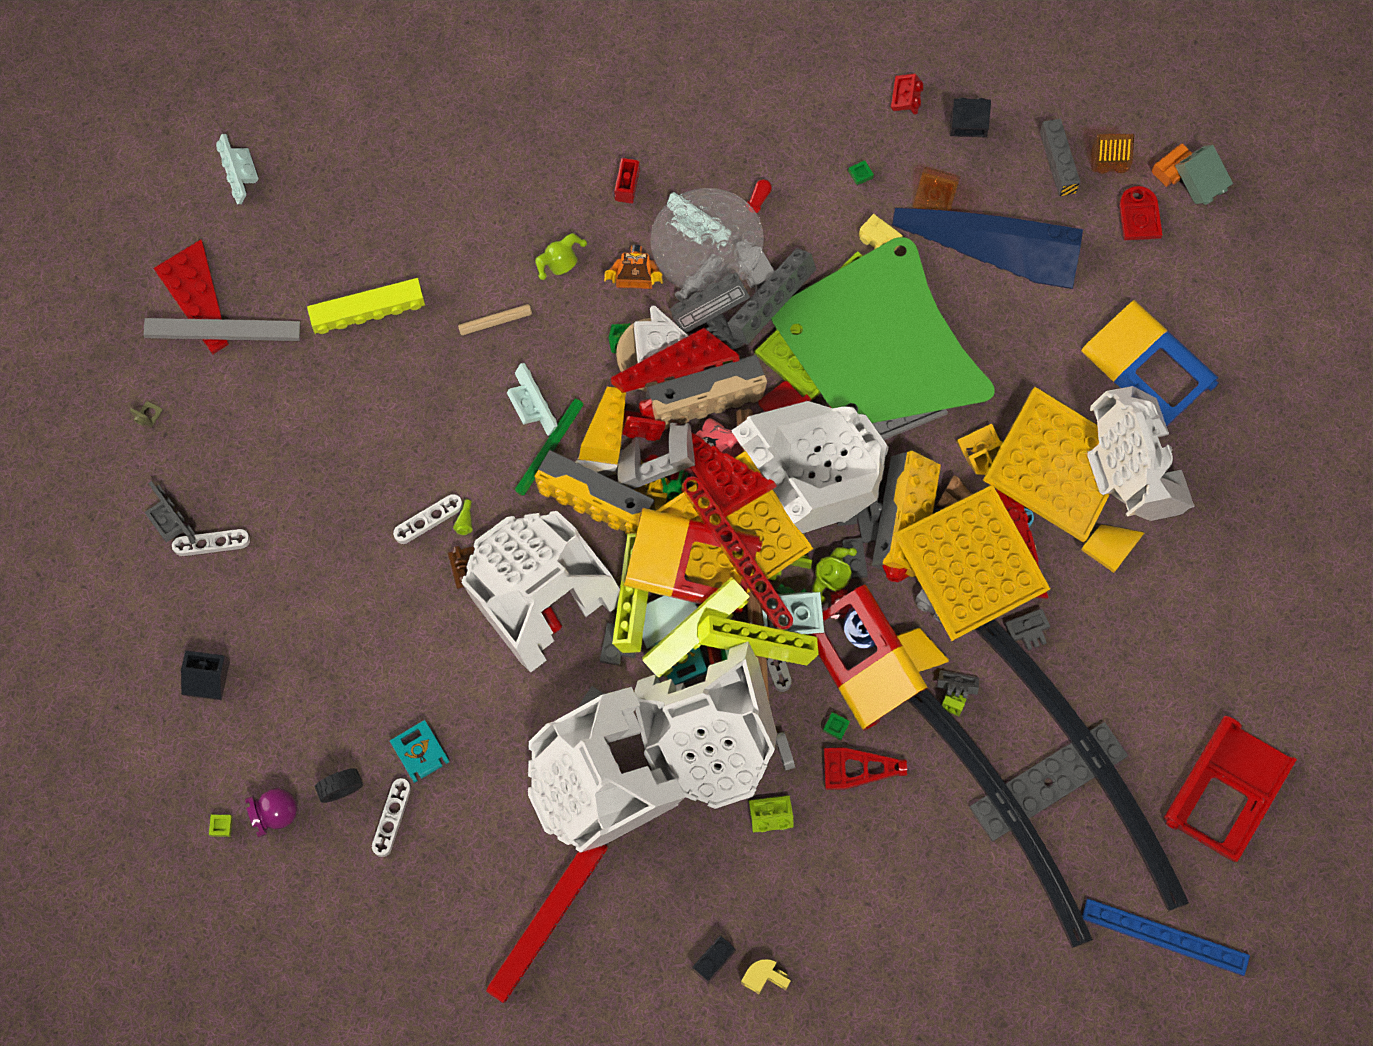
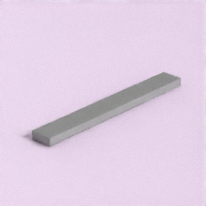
(221, 329)
(896, 426)

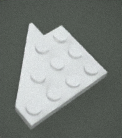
(656, 335)

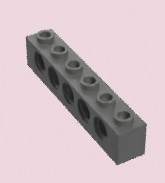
(772, 296)

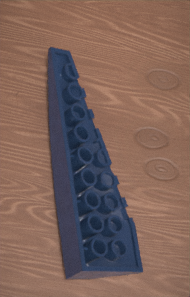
(1024, 247)

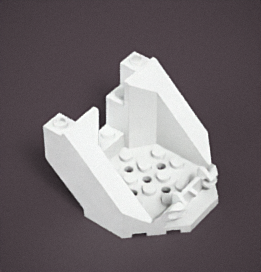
(784, 451)
(1131, 459)
(517, 596)
(727, 707)
(579, 782)

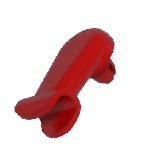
(760, 193)

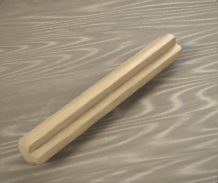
(495, 319)

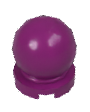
(273, 810)

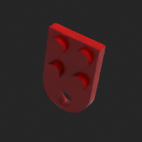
(1140, 216)

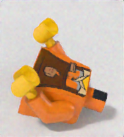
(634, 270)

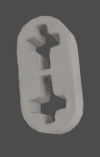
(774, 674)
(784, 751)

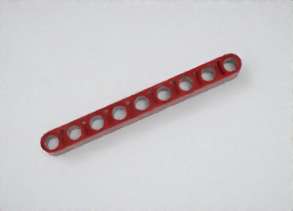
(746, 559)
(544, 923)

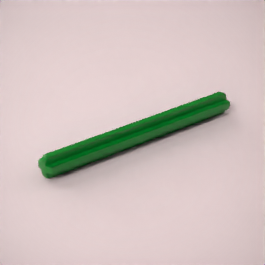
(550, 444)

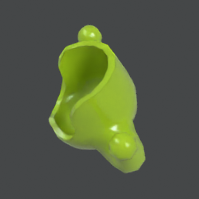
(559, 256)
(833, 571)

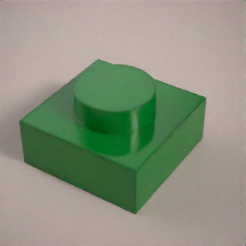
(861, 172)
(836, 726)

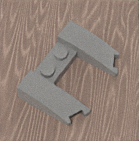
(681, 456)

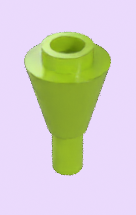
(464, 523)

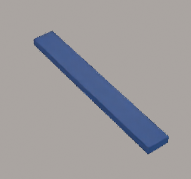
(1165, 937)

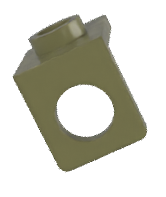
(142, 419)

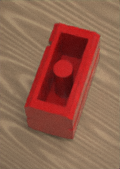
(627, 180)

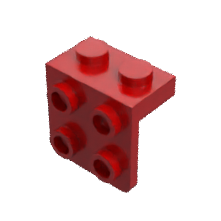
(781, 396)
(638, 426)

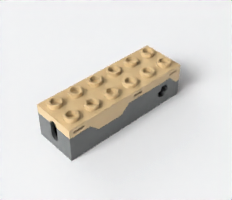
(705, 392)

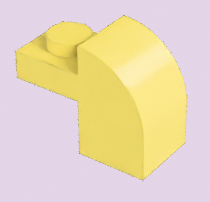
(761, 972)

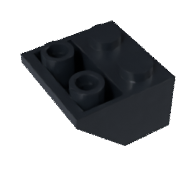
(970, 117)
(204, 675)

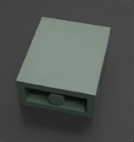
(1204, 175)

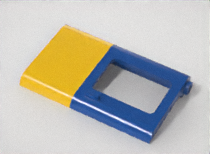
(1131, 341)

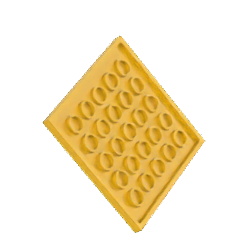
(1048, 465)
(762, 517)
(971, 562)

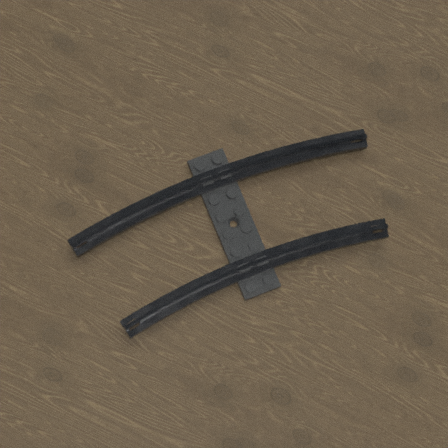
(1014, 803)

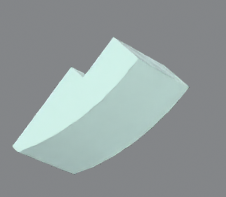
(805, 610)
(663, 616)

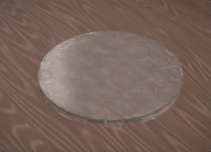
(705, 238)

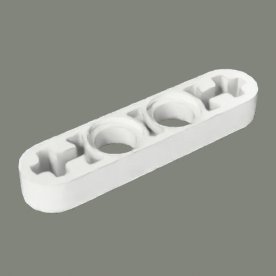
(430, 522)
(211, 542)
(394, 818)

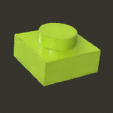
(220, 825)

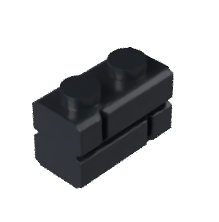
(714, 959)

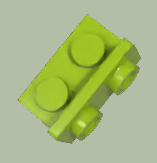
(771, 814)

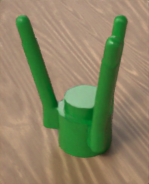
(674, 488)

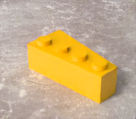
(605, 432)

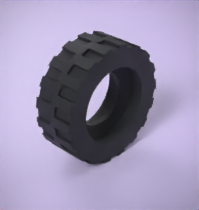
(338, 785)

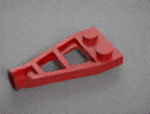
(836, 774)

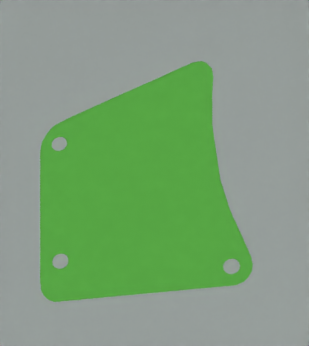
(881, 339)

